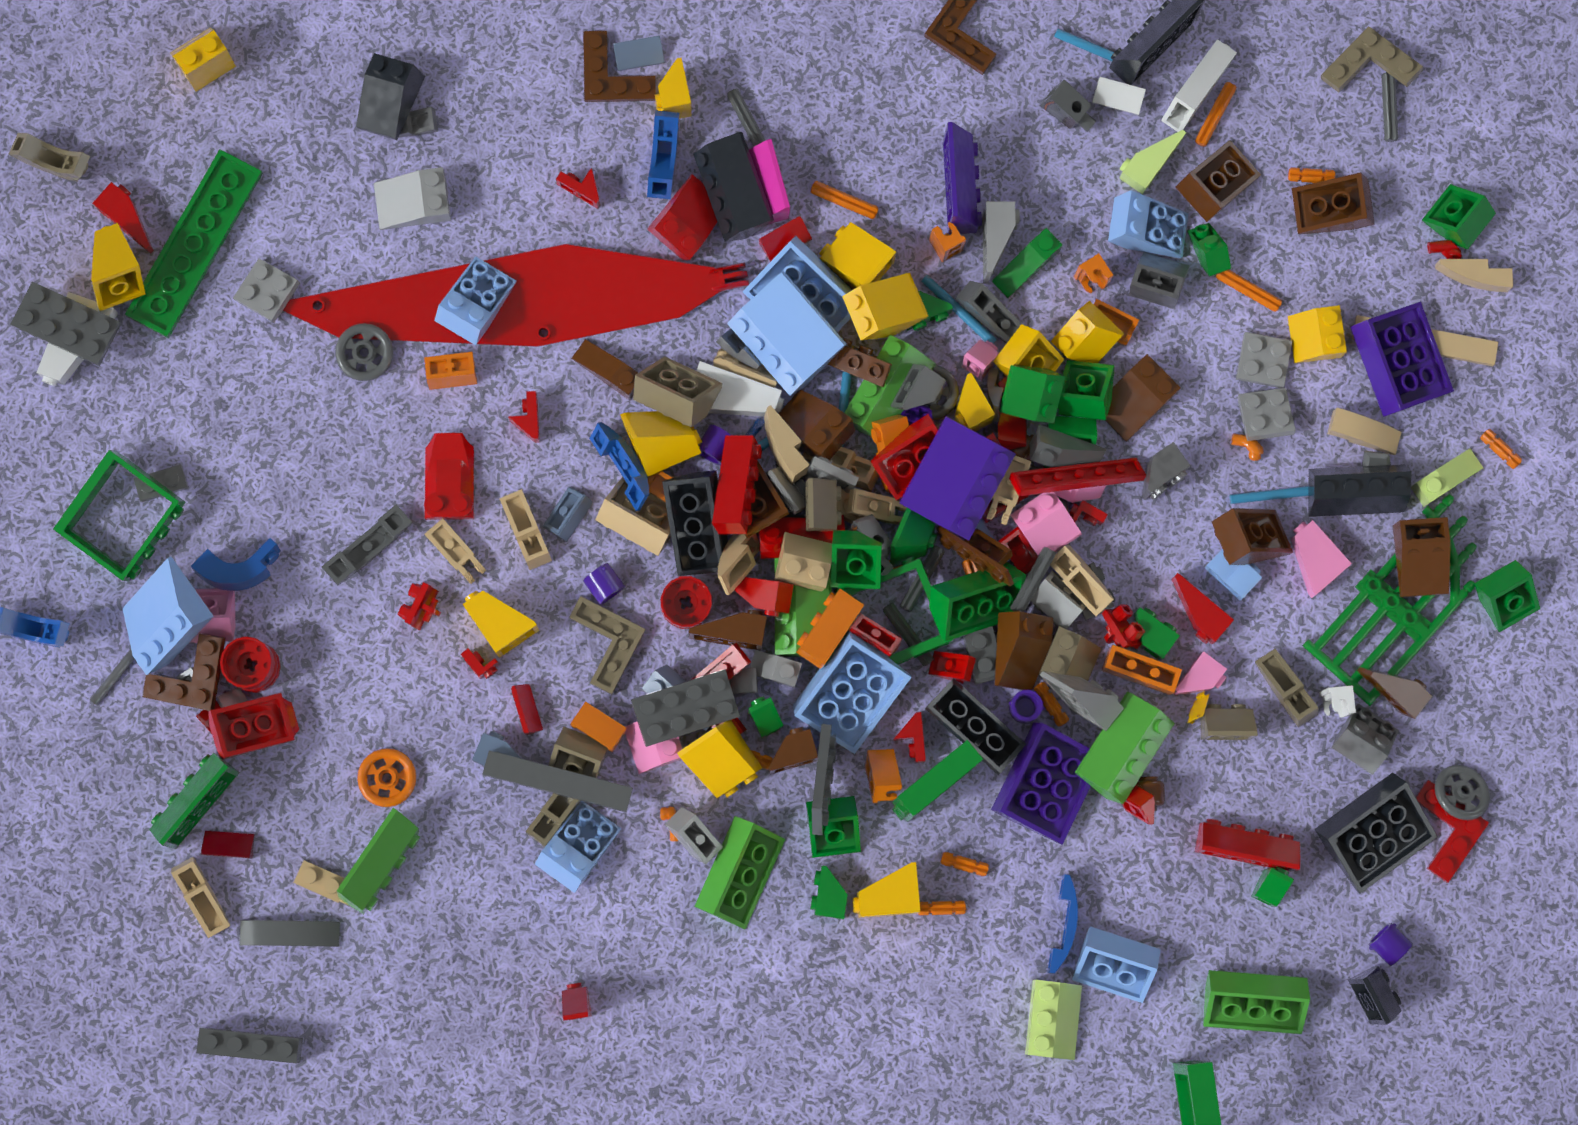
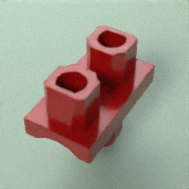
(422, 607)
(1120, 630)

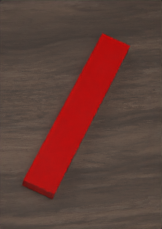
(1077, 476)

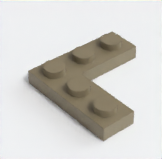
(1374, 48)
(624, 637)

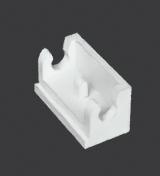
(1118, 95)
(1341, 699)

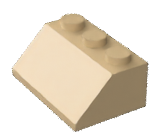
(644, 527)

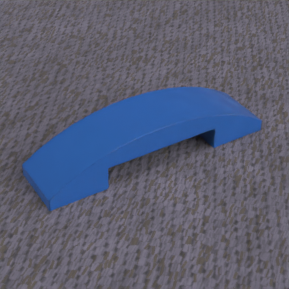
(612, 444)
(1067, 893)

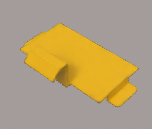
(1198, 707)

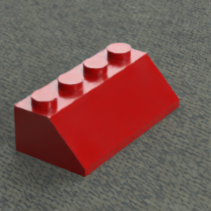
(1248, 846)

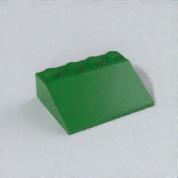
(193, 801)

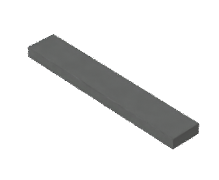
(557, 781)

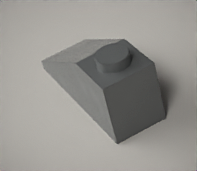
(988, 310)
(1060, 449)

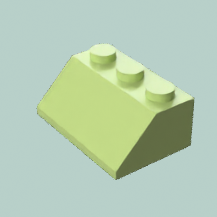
(1053, 1019)

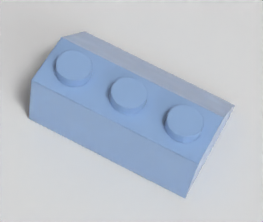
(1116, 964)

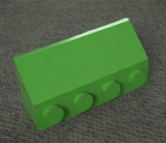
(874, 401)
(803, 608)
(1125, 749)
(378, 862)
(739, 872)
(1256, 1002)

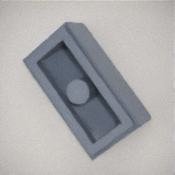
(638, 53)
(567, 514)

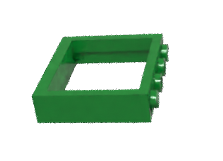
(87, 495)
(924, 647)
(936, 781)
(1197, 1093)

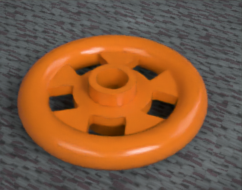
(368, 768)

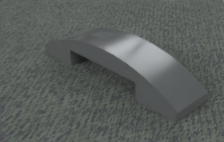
(367, 546)
(289, 933)

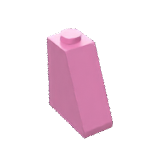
(1317, 557)

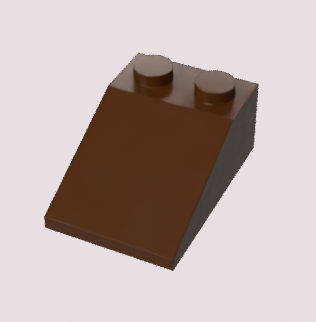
(1218, 180)
(1333, 205)
(1139, 397)
(817, 424)
(767, 504)
(1251, 535)
(741, 628)
(1021, 648)

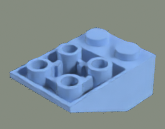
(1147, 225)
(474, 300)
(577, 846)

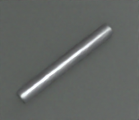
(112, 678)

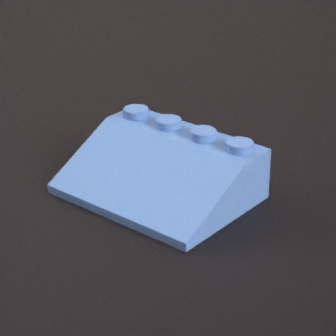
(813, 279)
(787, 333)
(164, 617)
(851, 691)

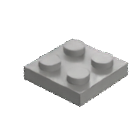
(266, 290)
(1263, 360)
(1266, 414)
(823, 468)

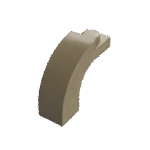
(48, 158)

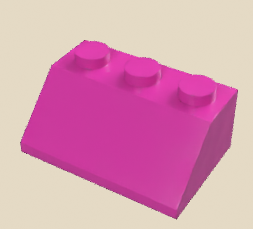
(771, 179)

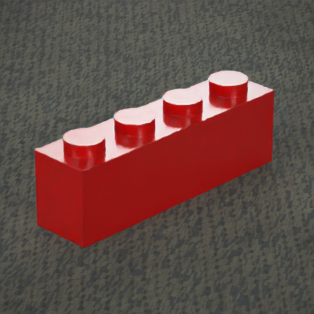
(736, 484)

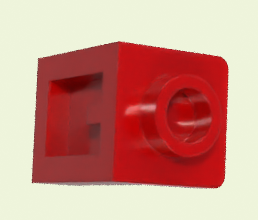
(1091, 514)
(475, 662)

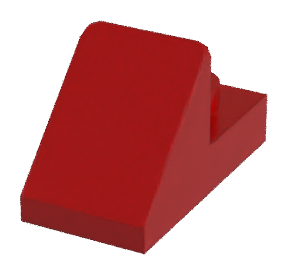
(586, 190)
(528, 423)
(1023, 553)
(952, 666)
(914, 731)

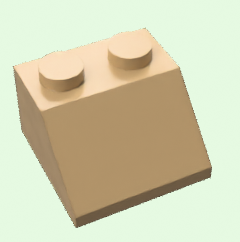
(804, 562)

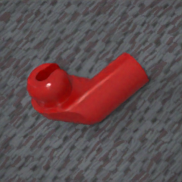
(1446, 248)

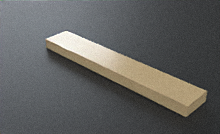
(1460, 346)

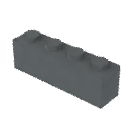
(249, 1045)

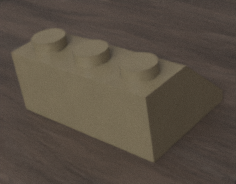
(676, 391)

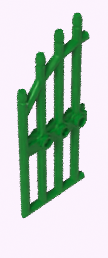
(1404, 615)

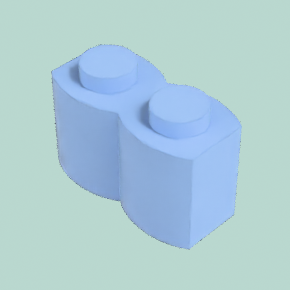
(1235, 578)

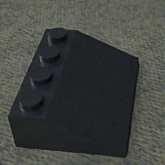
(1154, 39)
(1376, 832)

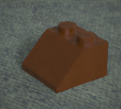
(794, 751)

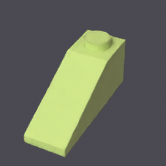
(1147, 163)
(1446, 477)

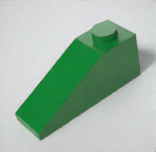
(1027, 263)

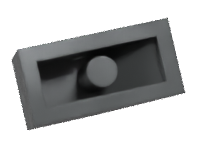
(918, 388)

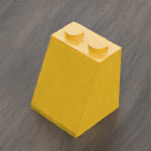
(203, 59)
(857, 256)
(114, 269)
(885, 307)
(660, 440)
(498, 622)
(721, 760)
(890, 895)

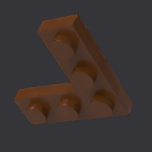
(946, 35)
(599, 86)
(202, 689)

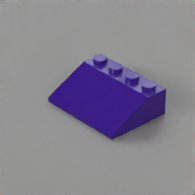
(961, 179)
(1401, 358)
(957, 478)
(1043, 785)

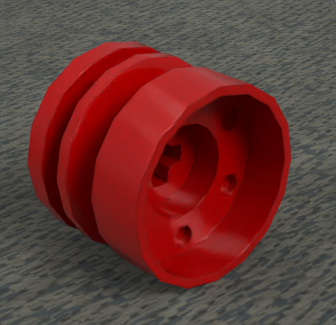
(680, 589)
(237, 660)

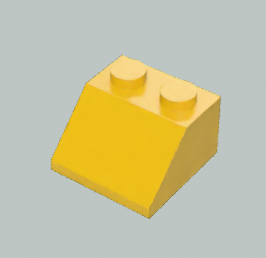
(674, 91)
(1317, 334)
(1087, 335)
(1029, 349)
(973, 408)

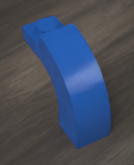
(663, 155)
(237, 575)
(33, 628)

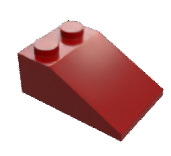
(685, 220)
(903, 455)

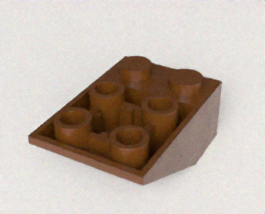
(1422, 556)

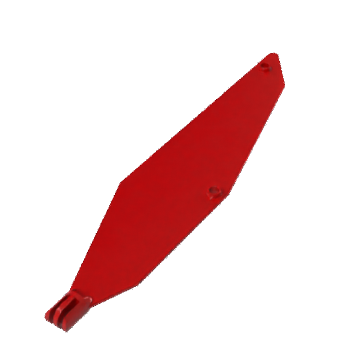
(557, 289)

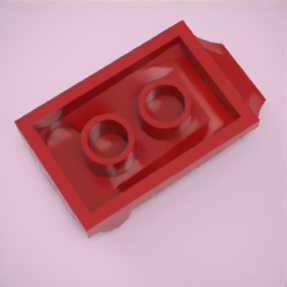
(449, 478)
(772, 536)
(253, 725)

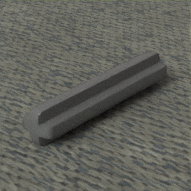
(1389, 108)
(745, 117)
(1033, 580)
(916, 587)
(905, 631)

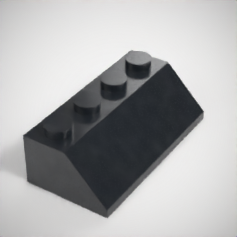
(733, 187)
(1358, 490)
(690, 516)
(974, 722)

